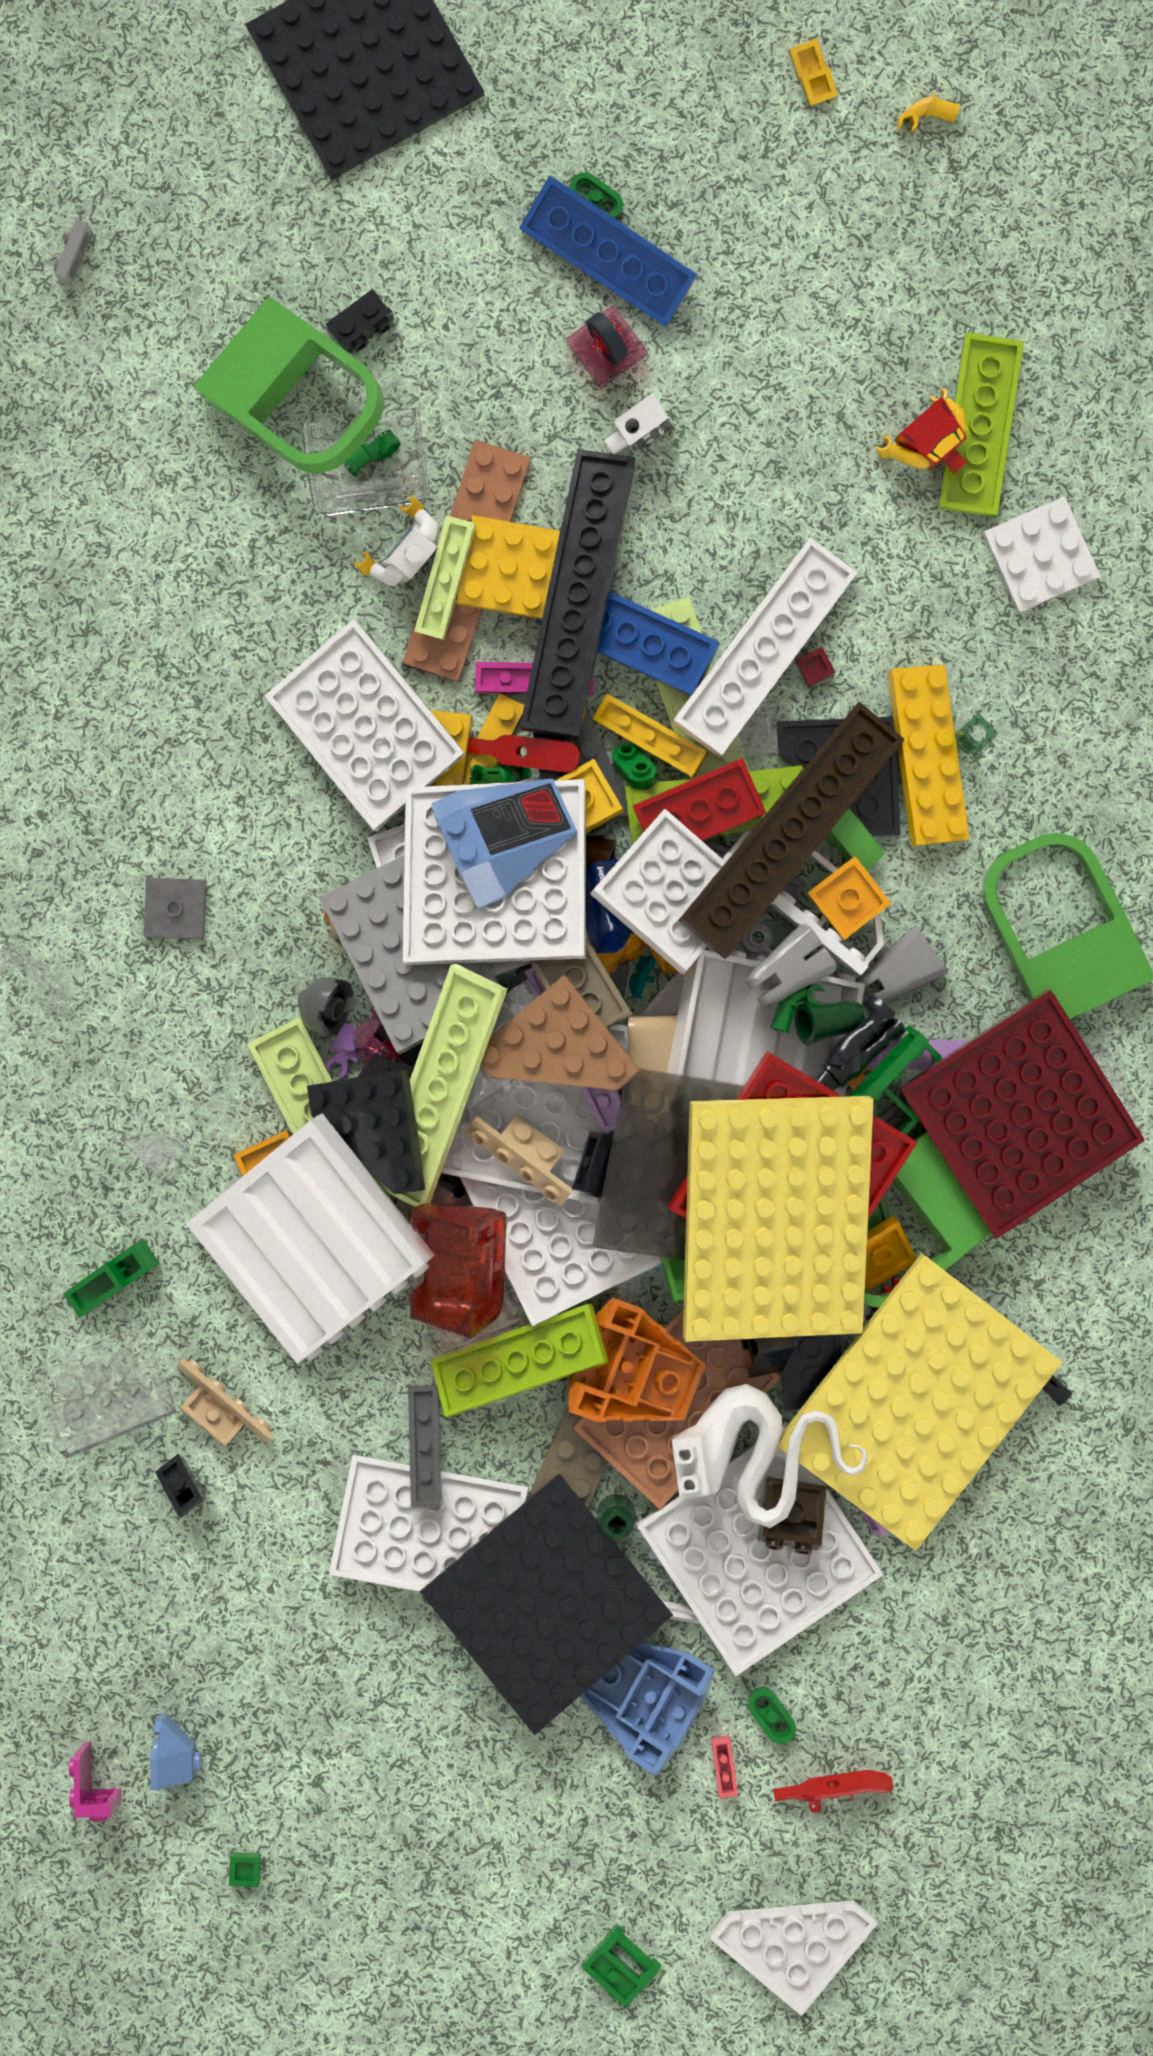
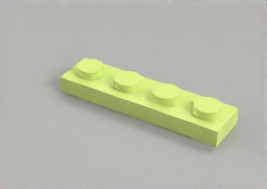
(445, 577)

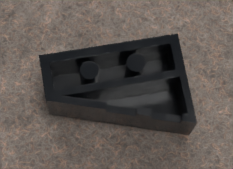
(768, 1354)

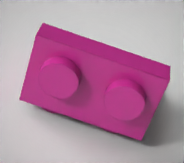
(89, 1802)

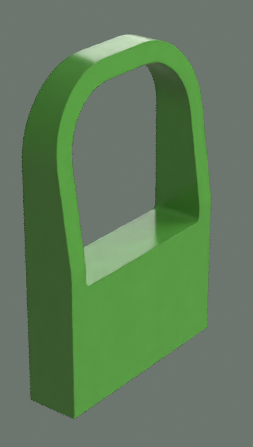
(265, 365)
(1086, 967)
(940, 1205)

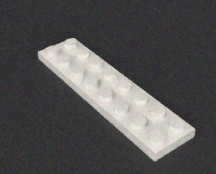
(764, 647)

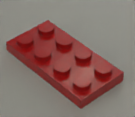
(708, 802)

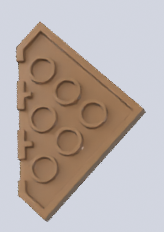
(559, 1043)

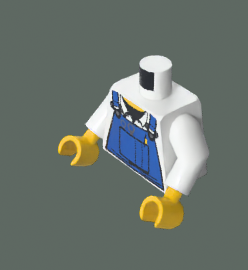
(410, 550)

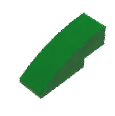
(111, 1278)

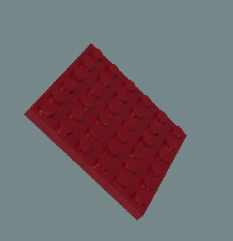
(1021, 1114)

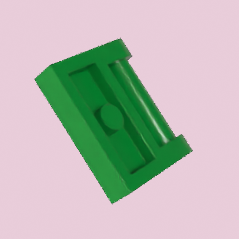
(614, 1973)

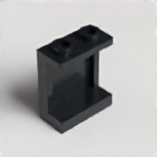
(593, 1165)

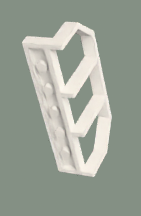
(830, 940)

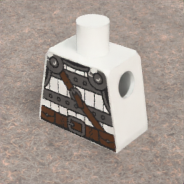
(651, 422)

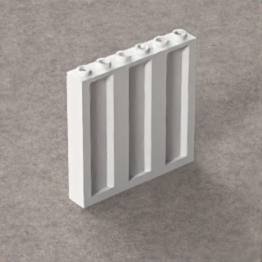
(727, 1031)
(311, 1240)

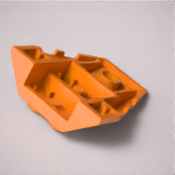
(646, 1372)

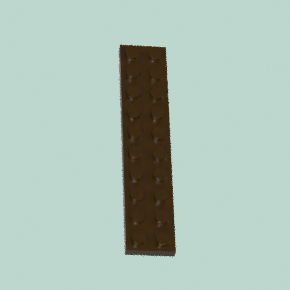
(791, 830)

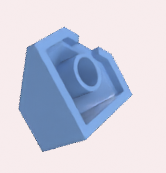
(173, 1756)

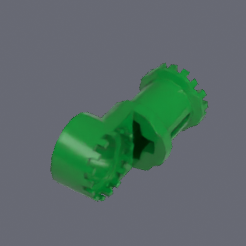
(381, 448)
(490, 776)

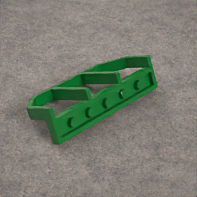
(892, 1069)

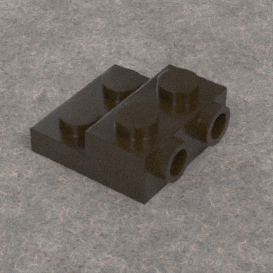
(804, 1523)

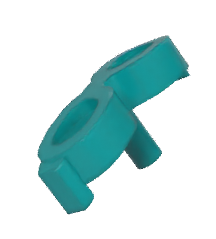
(637, 982)

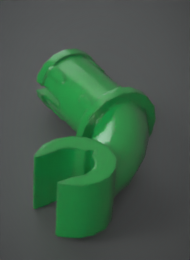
(786, 1007)

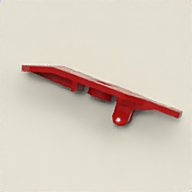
(540, 754)
(835, 1786)

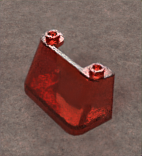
(468, 1270)

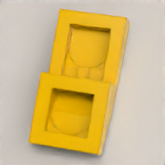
(812, 72)

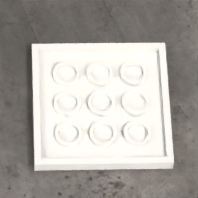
(658, 884)

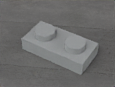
(76, 245)

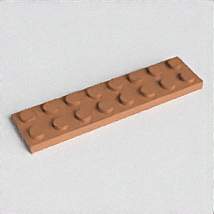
(486, 490)

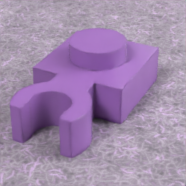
(345, 1047)

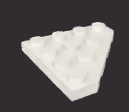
(796, 1946)

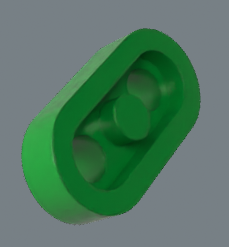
(599, 194)
(634, 766)
(771, 1714)

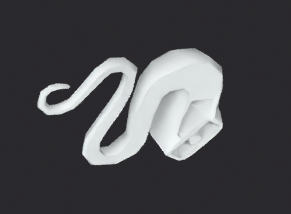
(707, 1447)

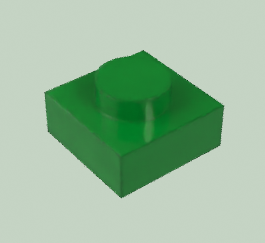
(244, 1869)

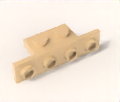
(525, 1152)
(217, 1411)

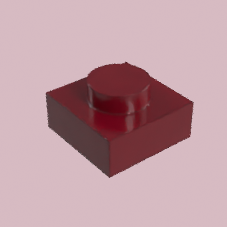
(815, 667)

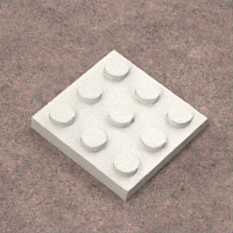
(1041, 554)

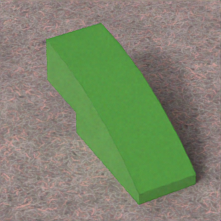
(854, 840)

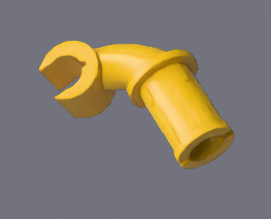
(929, 106)

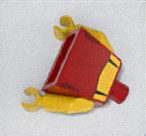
(931, 437)

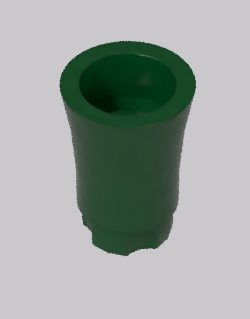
(826, 1020)
(616, 1506)

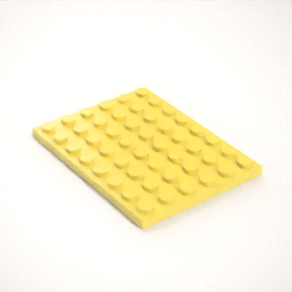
(776, 1217)
(926, 1399)

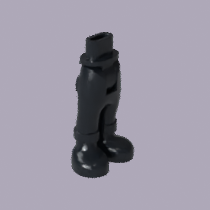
(853, 1053)

